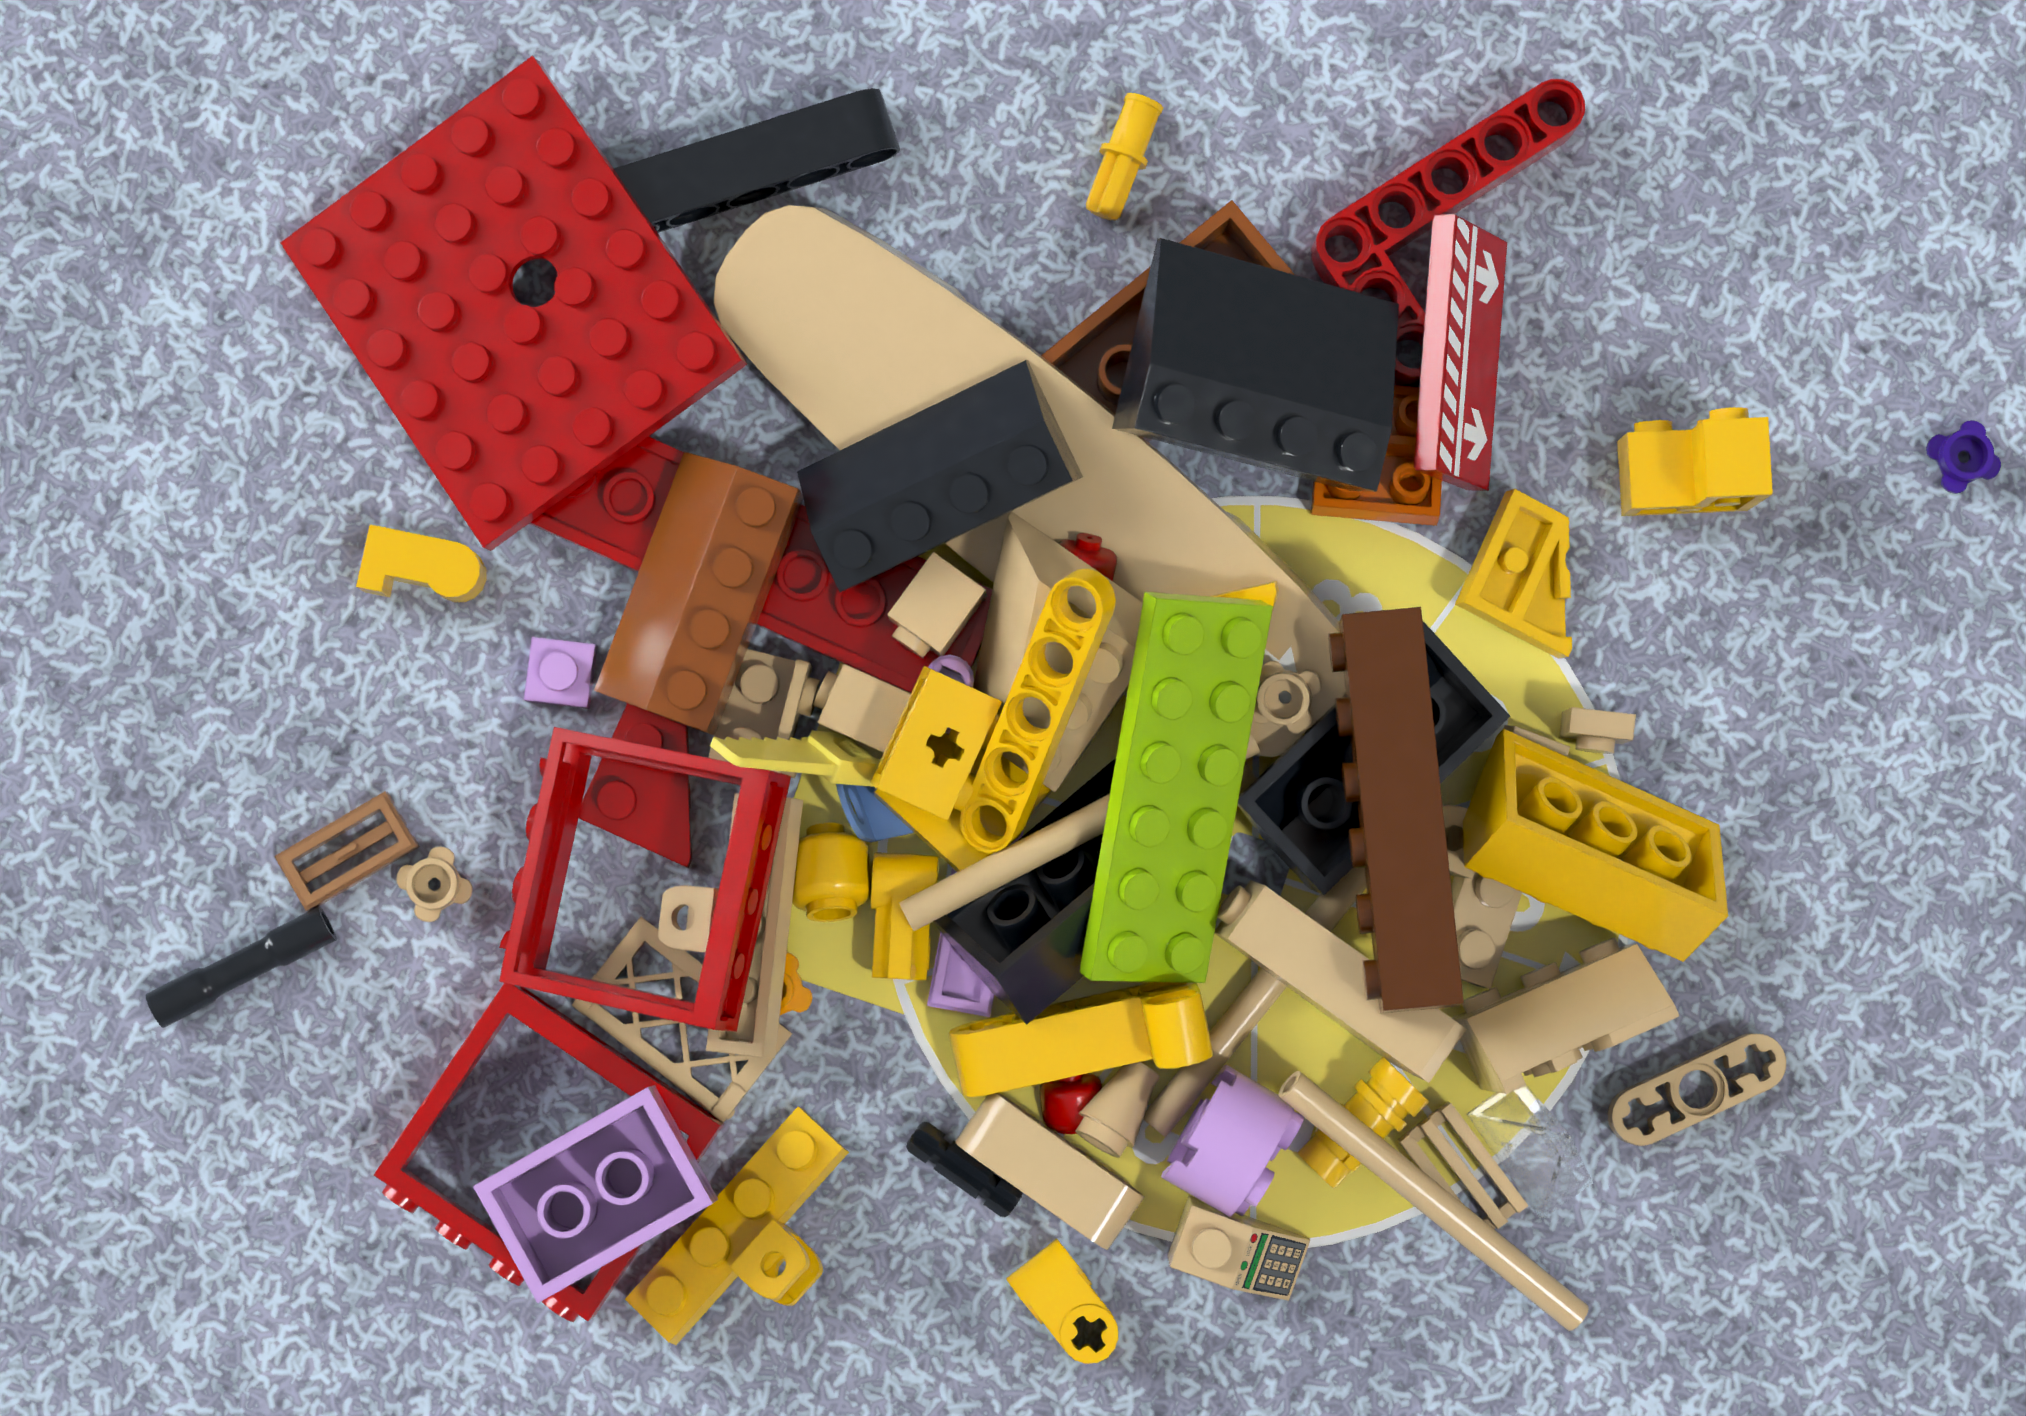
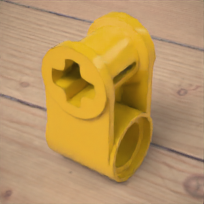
(1060, 1294)

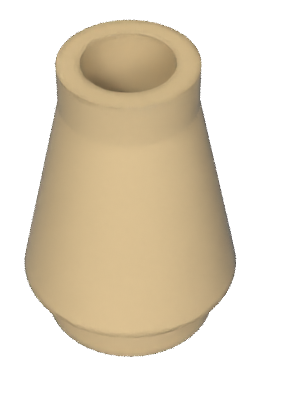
(1118, 1109)

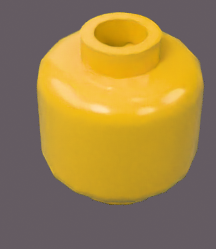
(831, 873)

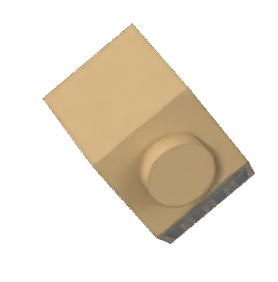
(1237, 1251)

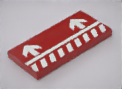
(1460, 353)

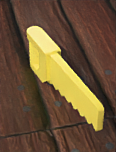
(822, 753)

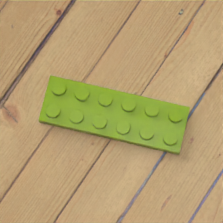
(1175, 788)

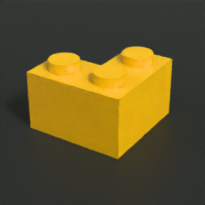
(1699, 470)

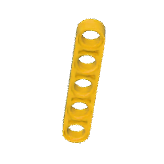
(1056, 691)

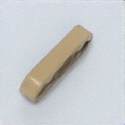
(1732, 1053)

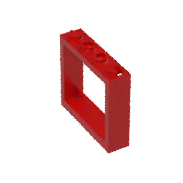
(739, 900)
(461, 1225)

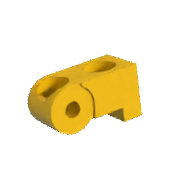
(419, 560)

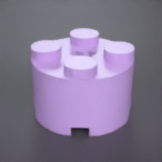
(1230, 1142)

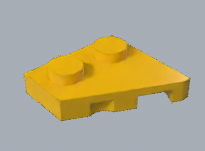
(1523, 574)

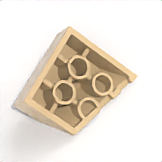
(1024, 577)
(1560, 1013)

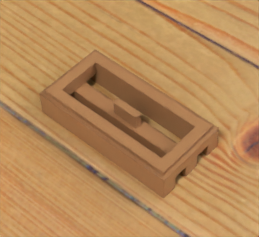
(394, 824)

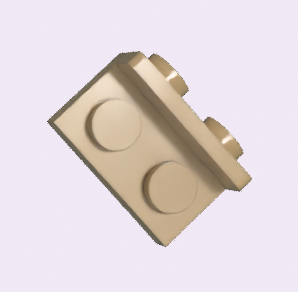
(767, 700)

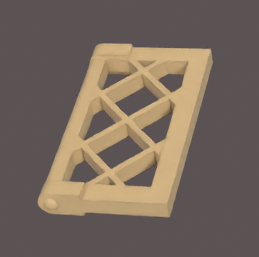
(631, 1036)

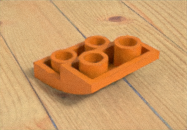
(1402, 491)

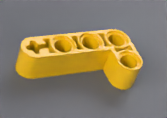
(1083, 1037)

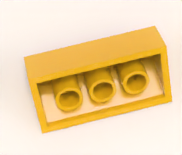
(1595, 847)

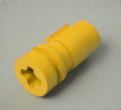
(1377, 1103)

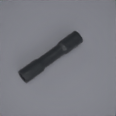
(206, 984)

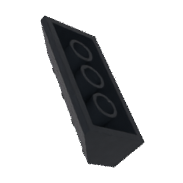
(935, 476)
(1301, 796)
(1033, 929)

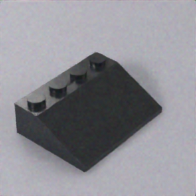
(1262, 368)

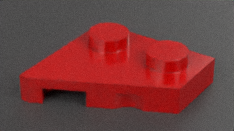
(642, 801)

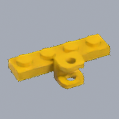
(745, 1233)

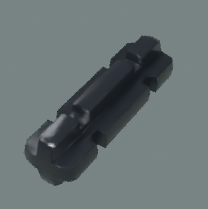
(963, 1169)

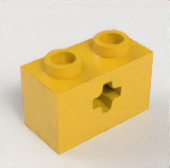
(907, 761)

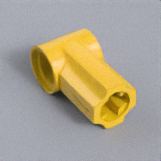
(897, 948)

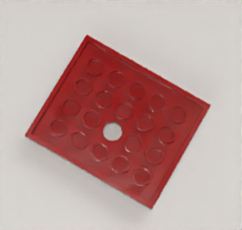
(496, 392)

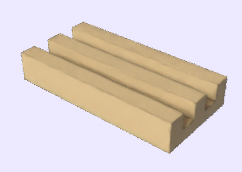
(1428, 1127)

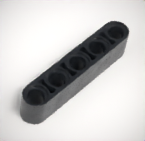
(762, 159)

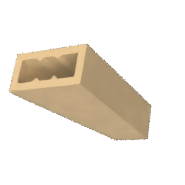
(1331, 979)

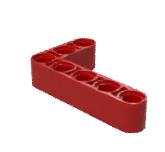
(1417, 193)

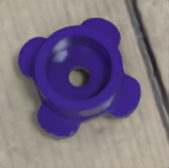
(1972, 440)

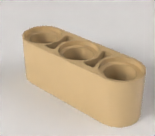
(1049, 1169)

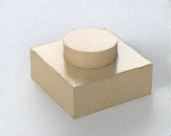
(1597, 729)

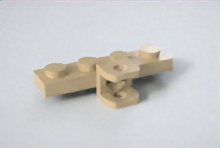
(1482, 905)
(763, 994)

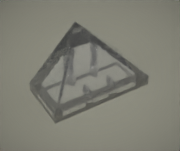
(1532, 1149)

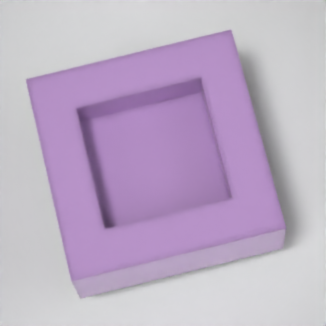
(560, 672)

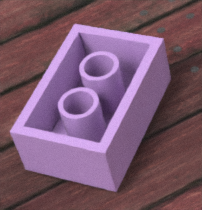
(595, 1193)

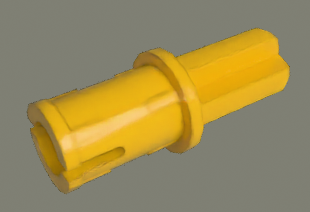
(1123, 156)

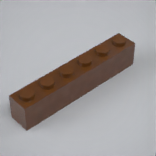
(1398, 809)

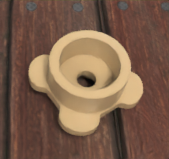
(1302, 689)
(416, 882)

